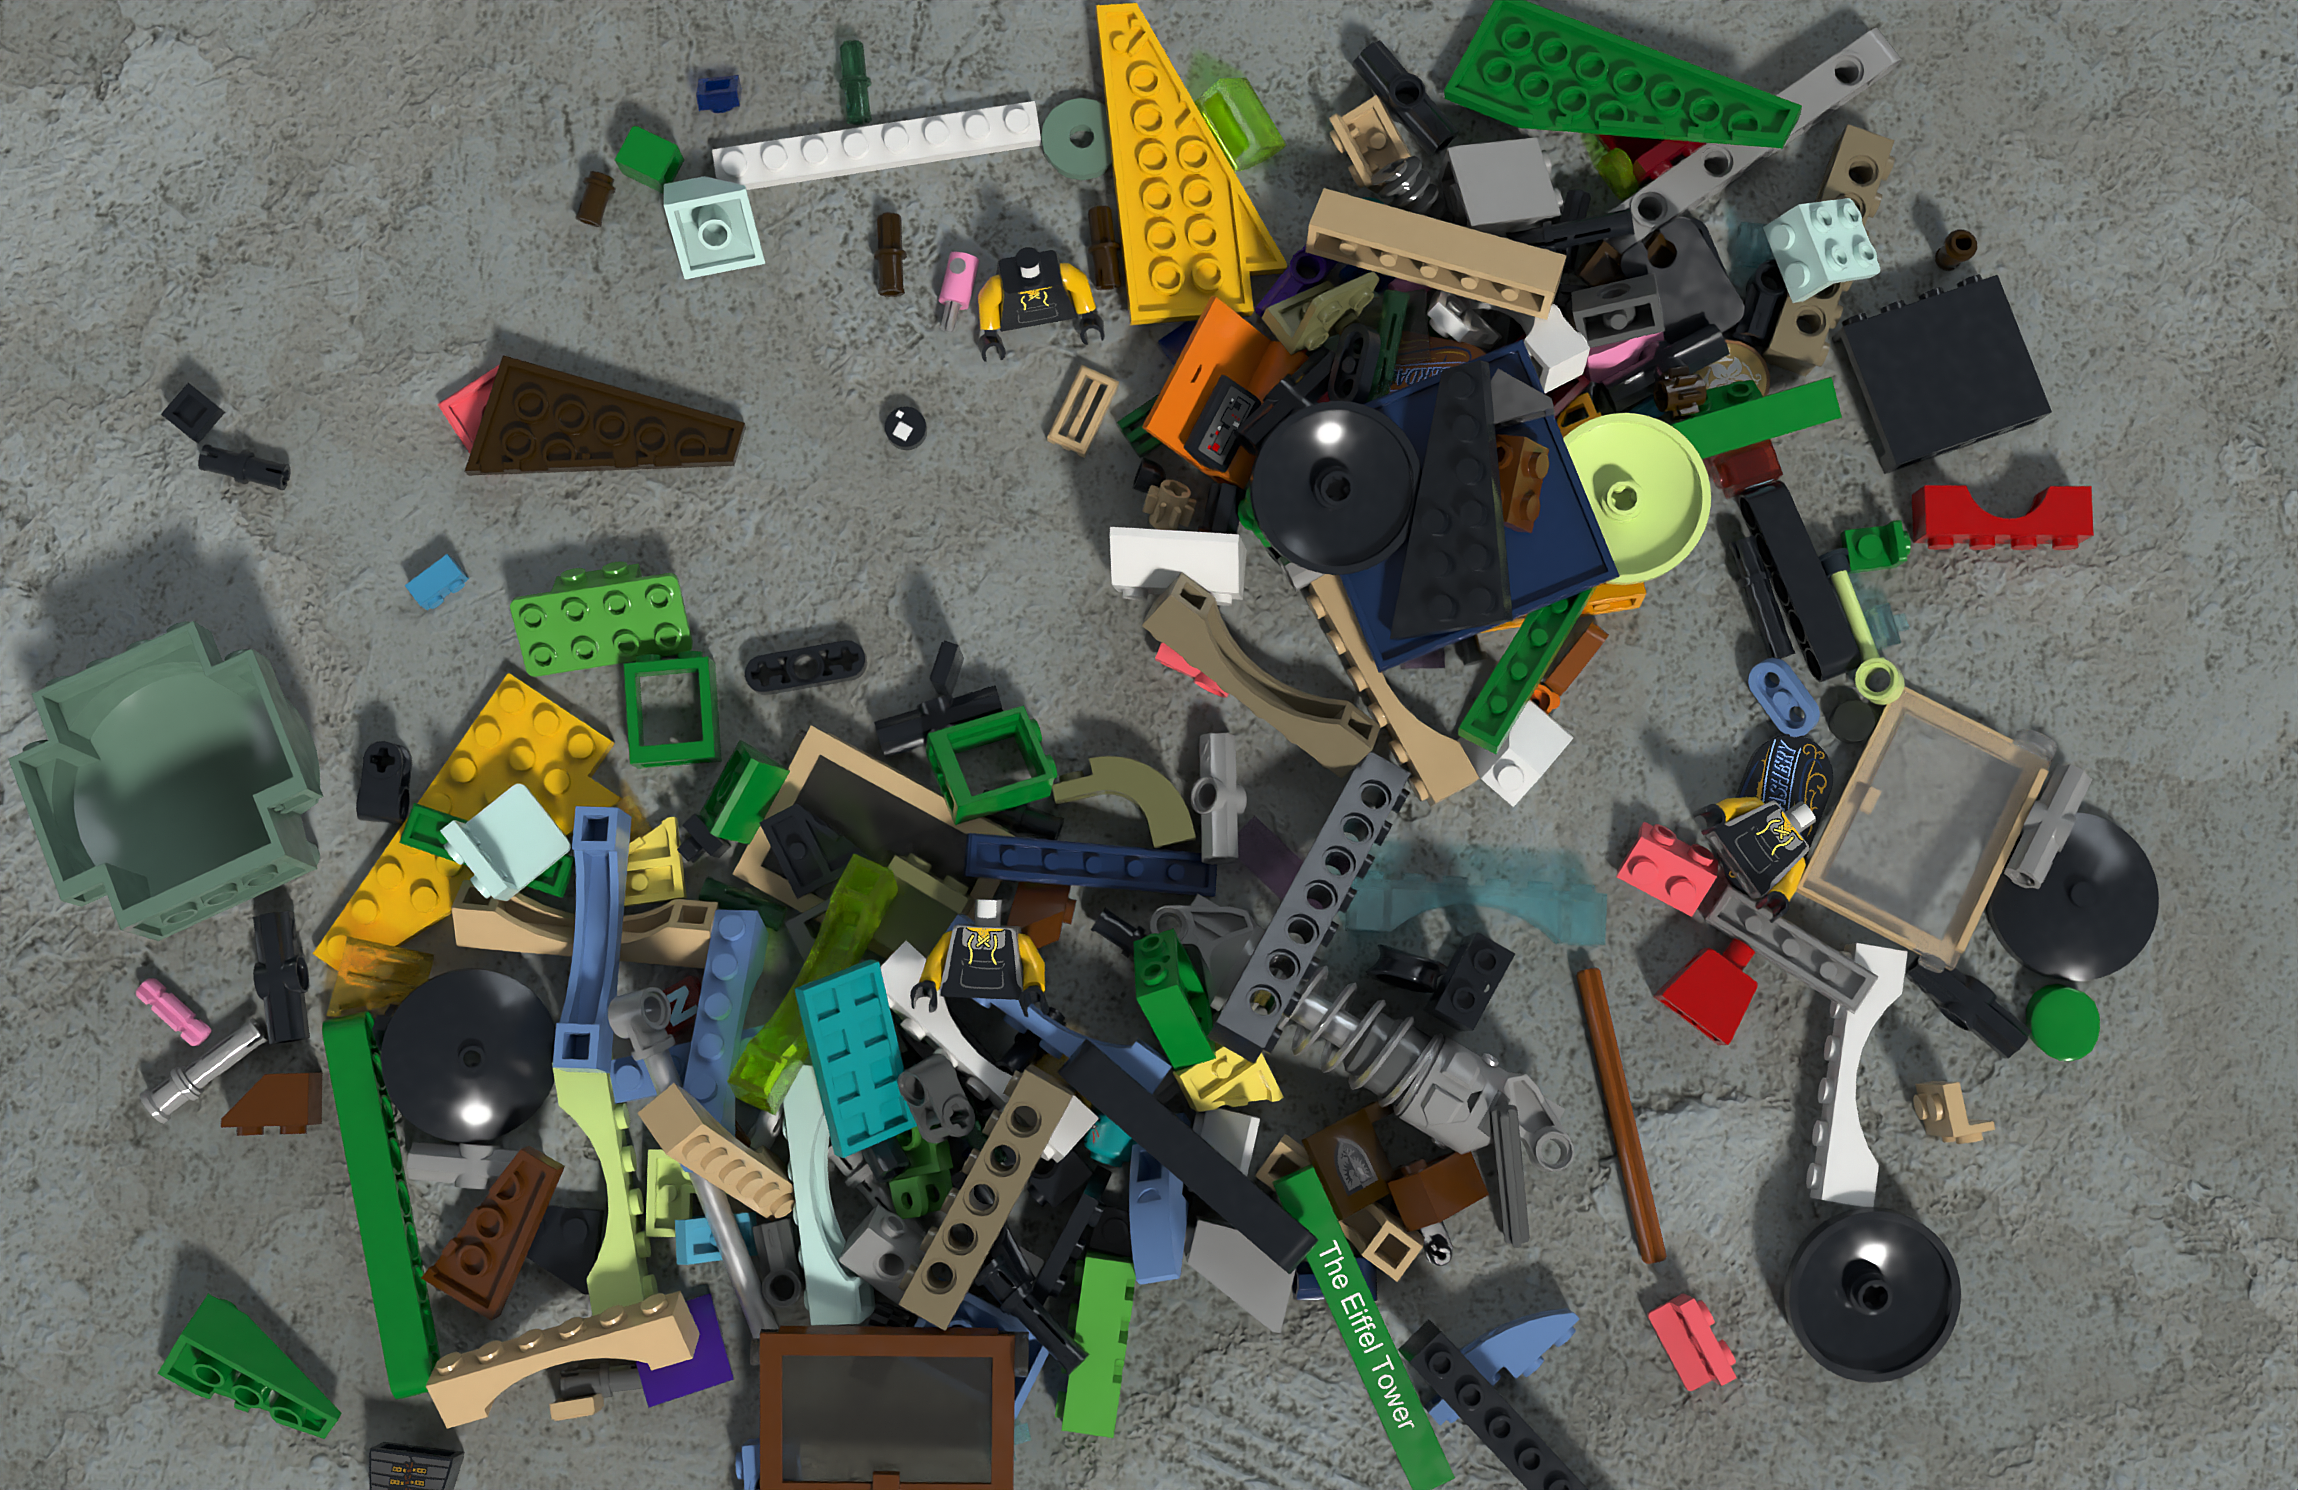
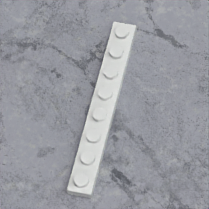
(879, 146)

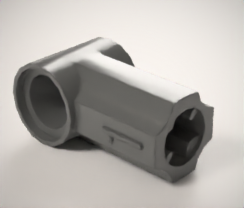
(778, 1257)

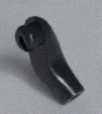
(1437, 1242)

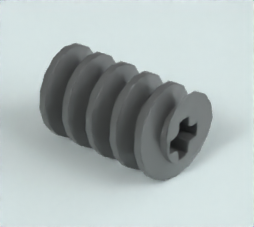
(1412, 189)

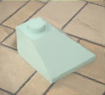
(712, 226)

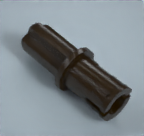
(1103, 248)
(890, 255)

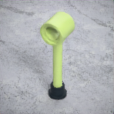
(1836, 569)

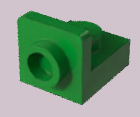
(1876, 547)

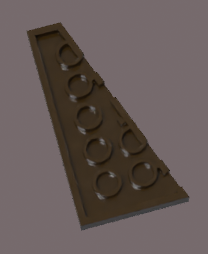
(574, 424)

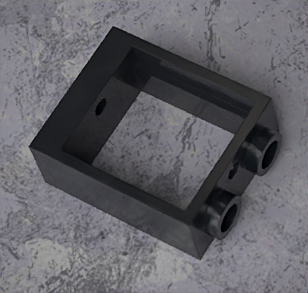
(1460, 991)

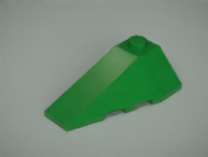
(233, 1357)

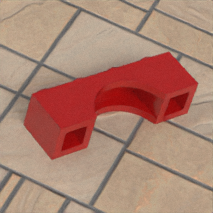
(1951, 516)

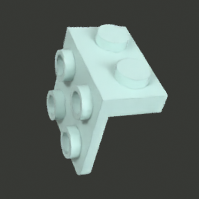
(1821, 247)
(507, 843)

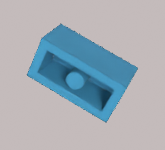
(437, 582)

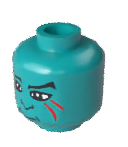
(1108, 1142)

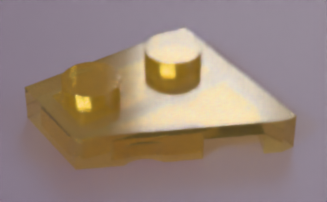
(376, 975)

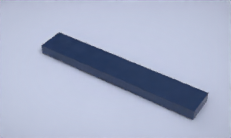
(1088, 865)

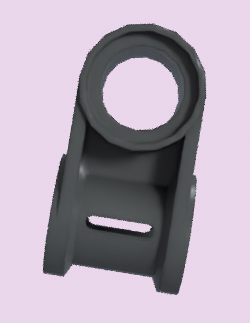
(934, 1096)

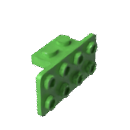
(600, 619)

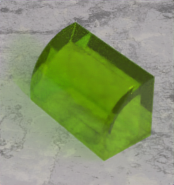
(1239, 123)

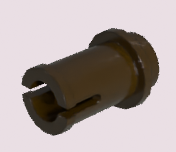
(595, 198)
(1957, 248)

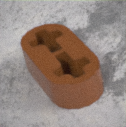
(1576, 659)

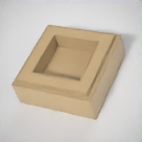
(576, 1407)

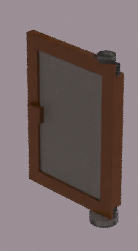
(888, 1407)

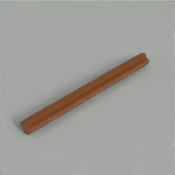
(1621, 1116)

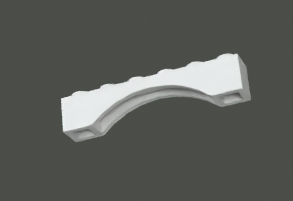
(983, 1079)
(1843, 1162)

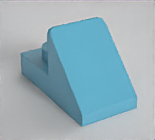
(696, 1241)

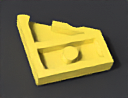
(1227, 1081)

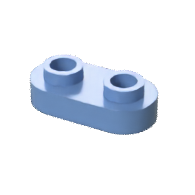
(1781, 698)

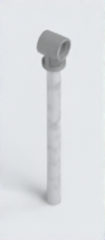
(643, 1019)

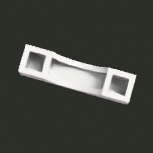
(1552, 344)

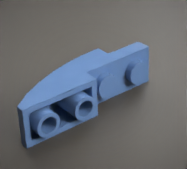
(1156, 1217)
(1512, 1346)

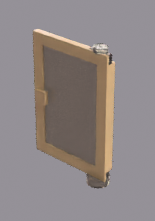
(872, 808)

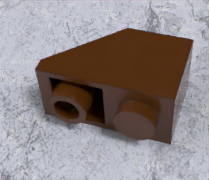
(278, 1100)

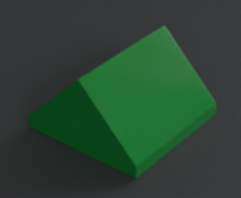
(743, 794)

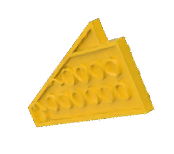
(1177, 198)
(511, 742)

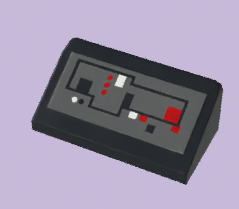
(1212, 436)

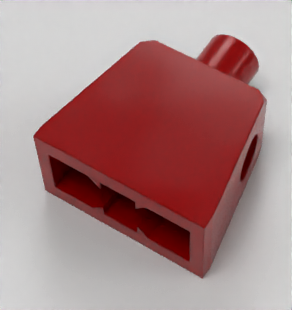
(1712, 991)

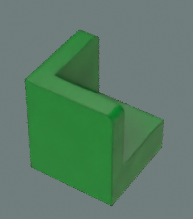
(649, 159)

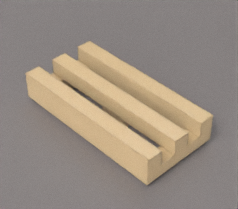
(1069, 442)

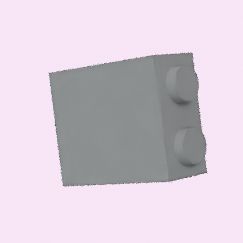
(1500, 186)
(1239, 1269)

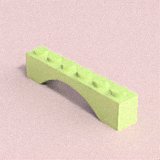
(621, 1267)

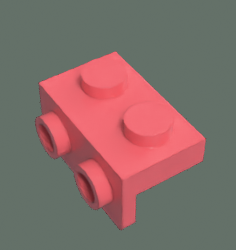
(1669, 868)
(1690, 1343)

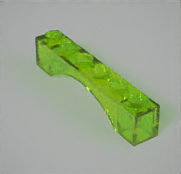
(781, 1046)

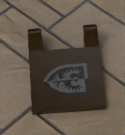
(1352, 1160)

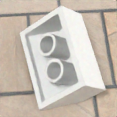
(1153, 558)

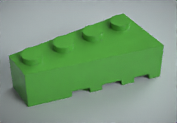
(1101, 1330)

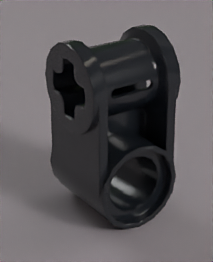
(384, 789)

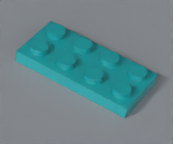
(855, 1057)

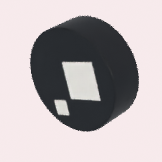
(906, 428)

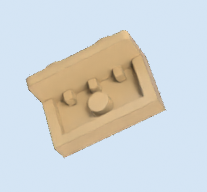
(1369, 140)
(1944, 1113)

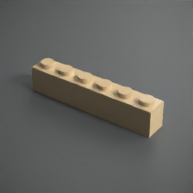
(1435, 253)

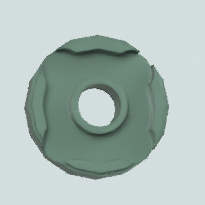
(1062, 123)

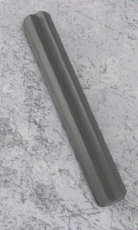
(1510, 1173)

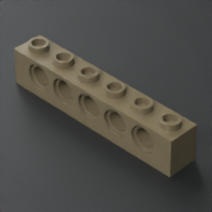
(1871, 159)
(937, 1299)

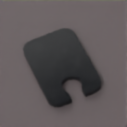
(1691, 287)

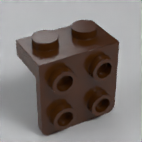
(1521, 477)

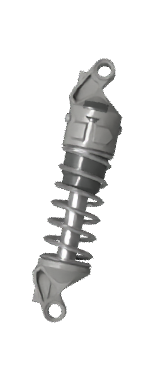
(1427, 1078)

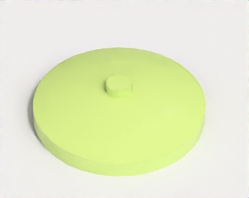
(1643, 491)

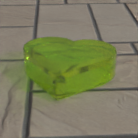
(1617, 173)

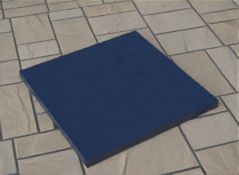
(1544, 566)

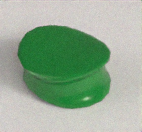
(2063, 1022)

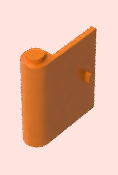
(1217, 347)

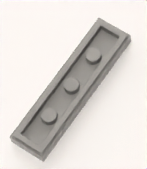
(1792, 949)

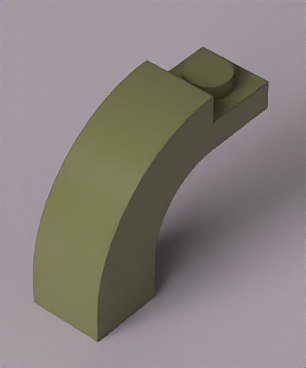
(1140, 784)

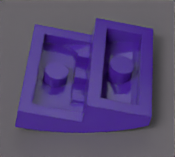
(706, 1369)

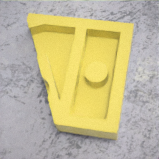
(655, 867)

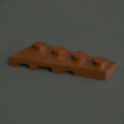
(491, 1247)

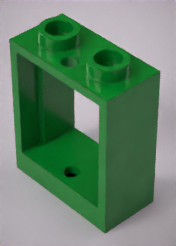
(1015, 723)
(677, 753)
(1173, 999)

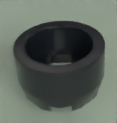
(1148, 474)

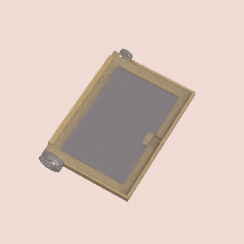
(1926, 826)

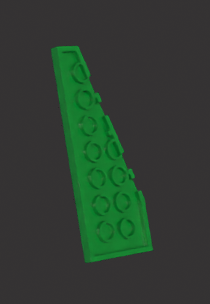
(1573, 77)

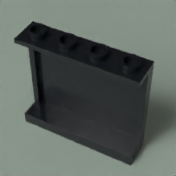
(1944, 371)

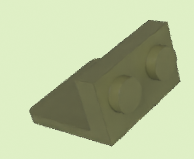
(1319, 312)
(922, 906)

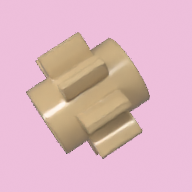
(1169, 505)

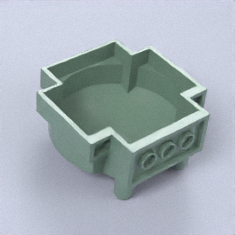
(170, 782)

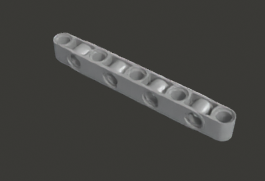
(1820, 95)

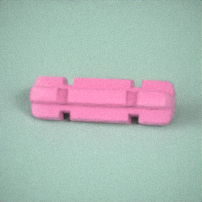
(173, 1012)

